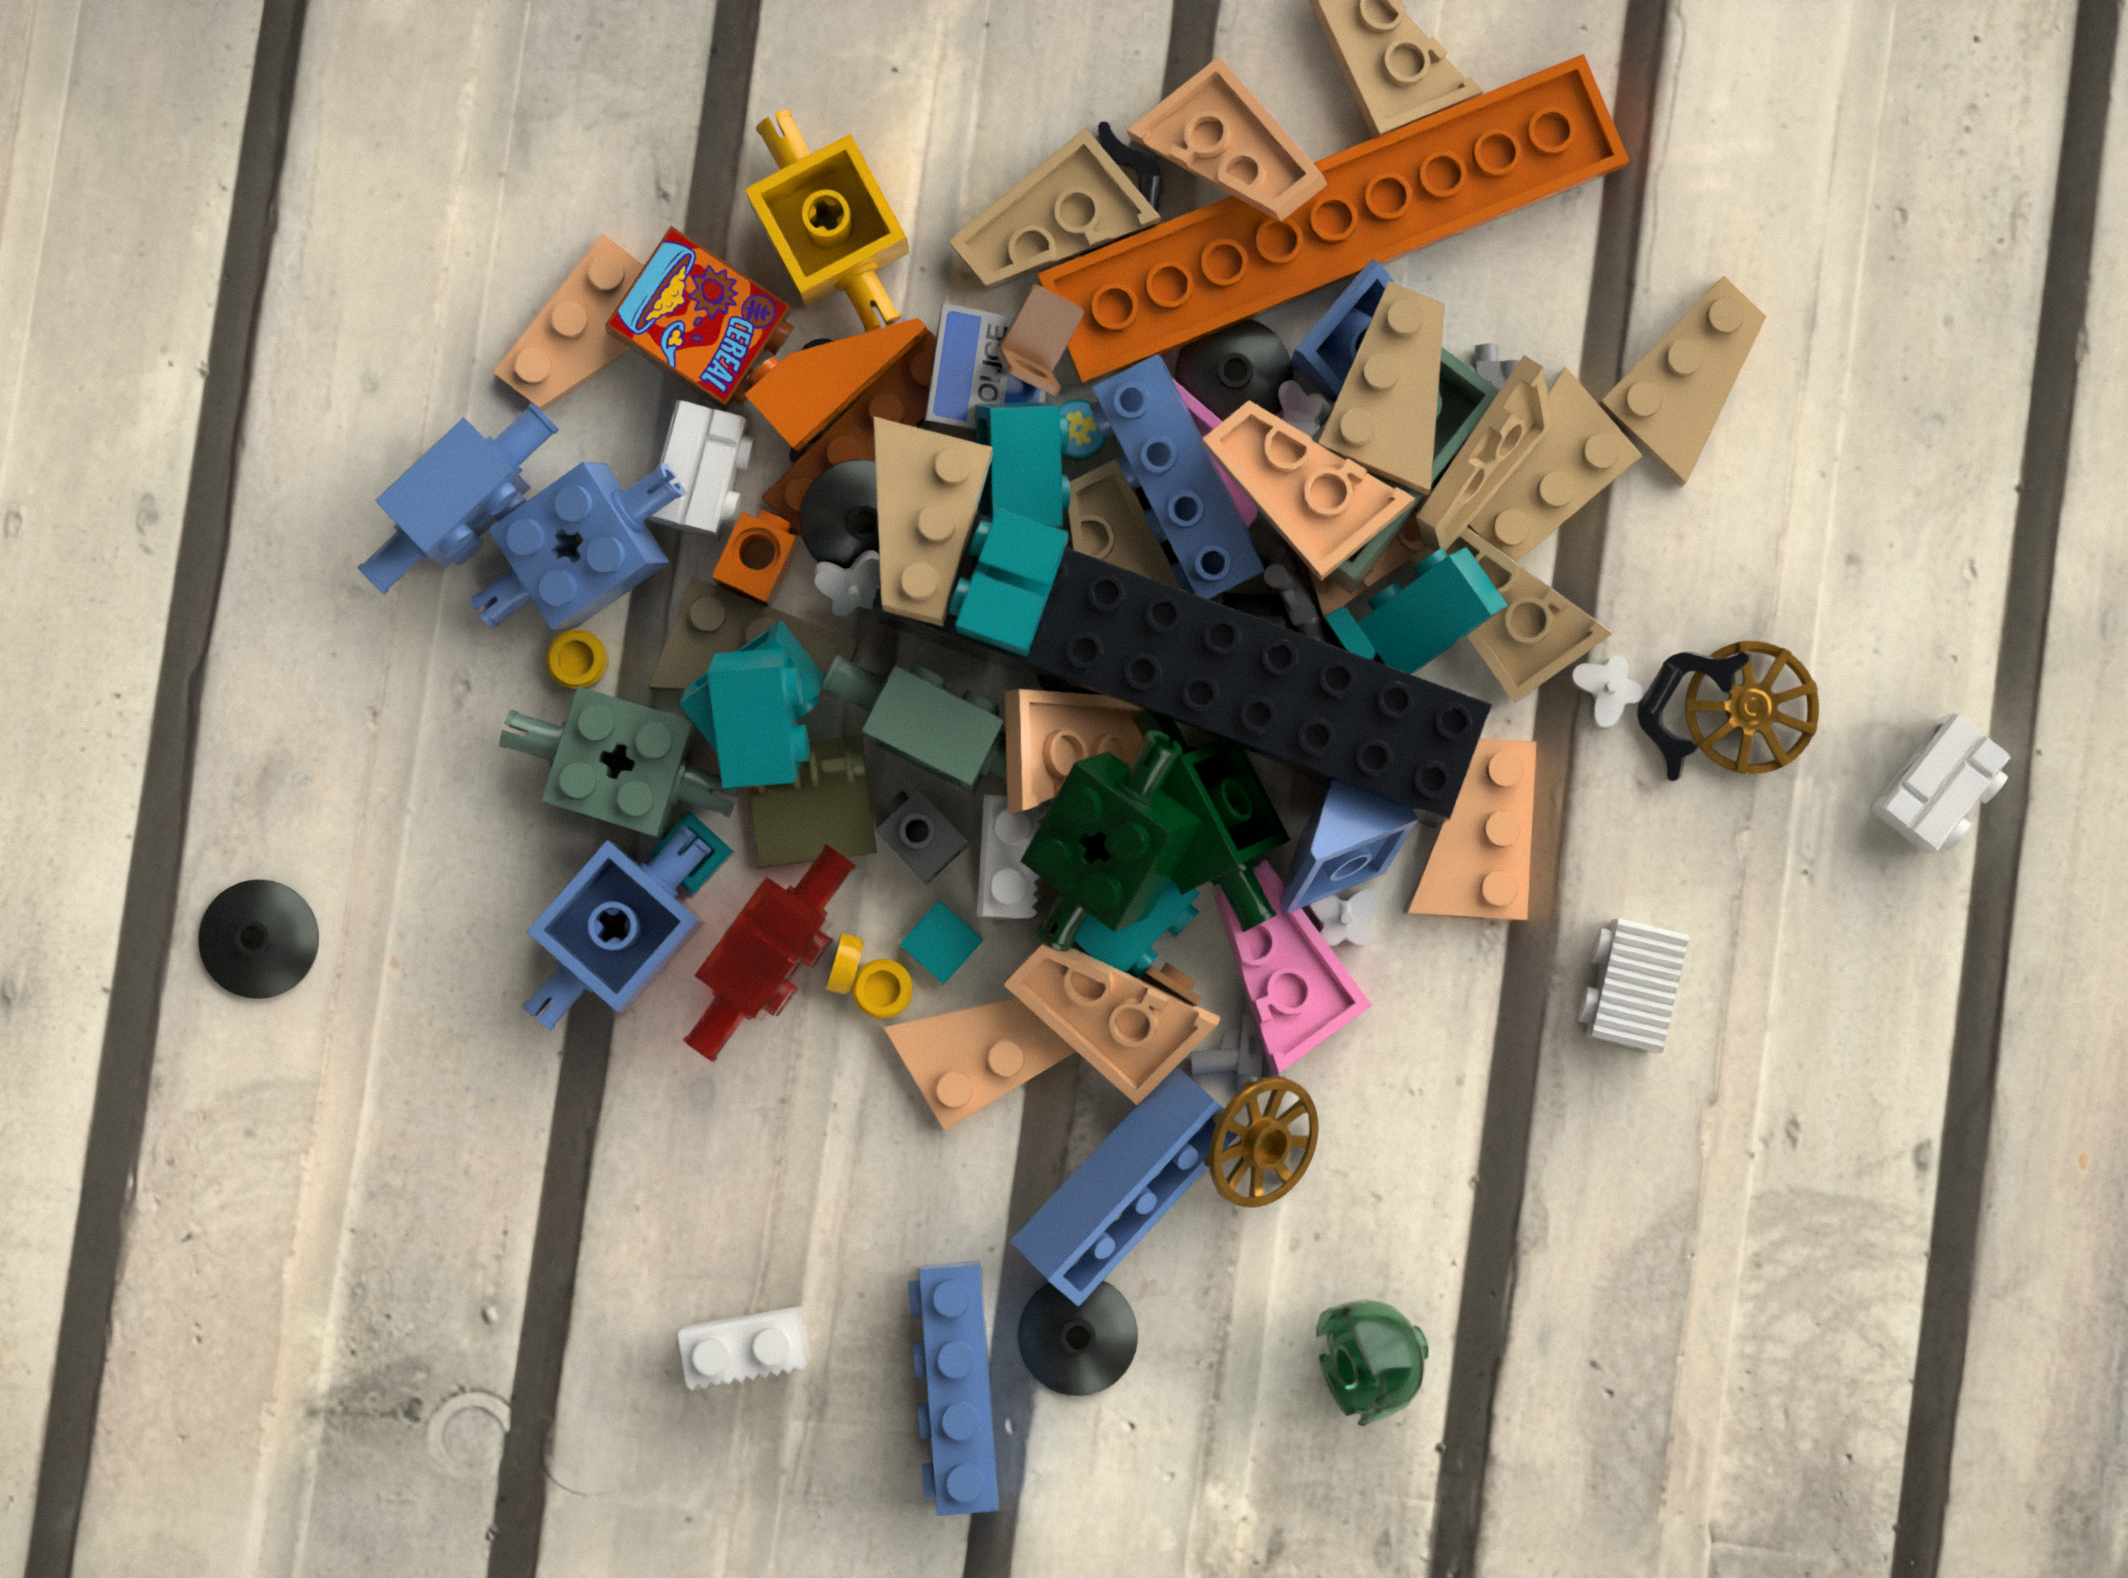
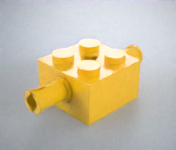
(836, 183)

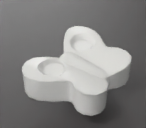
(1303, 409)
(851, 585)
(1608, 687)
(1346, 918)

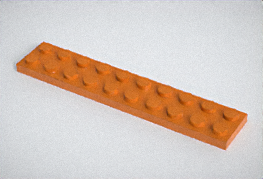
(1377, 205)

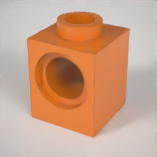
(757, 584)

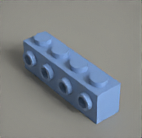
(1178, 478)
(1122, 1182)
(958, 1388)

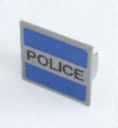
(968, 369)

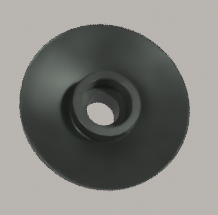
(1249, 343)
(830, 510)
(288, 942)
(1083, 1369)

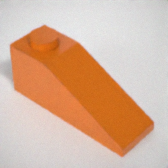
(820, 382)

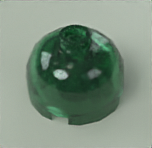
(1373, 1358)

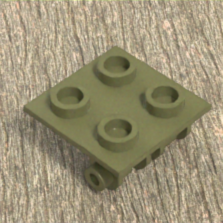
(822, 807)

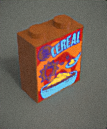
(700, 319)

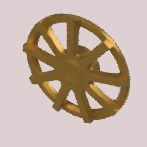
(1754, 709)
(1262, 1142)

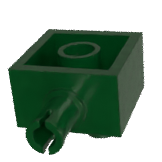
(1236, 817)
(1110, 841)

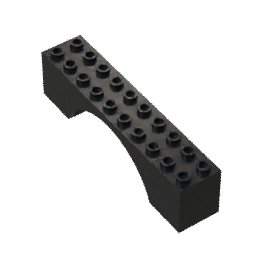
(1240, 681)

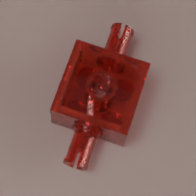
(766, 950)

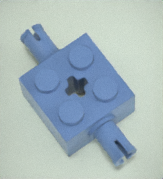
(455, 496)
(542, 544)
(576, 930)

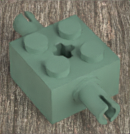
(924, 722)
(602, 728)

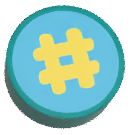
(1084, 432)

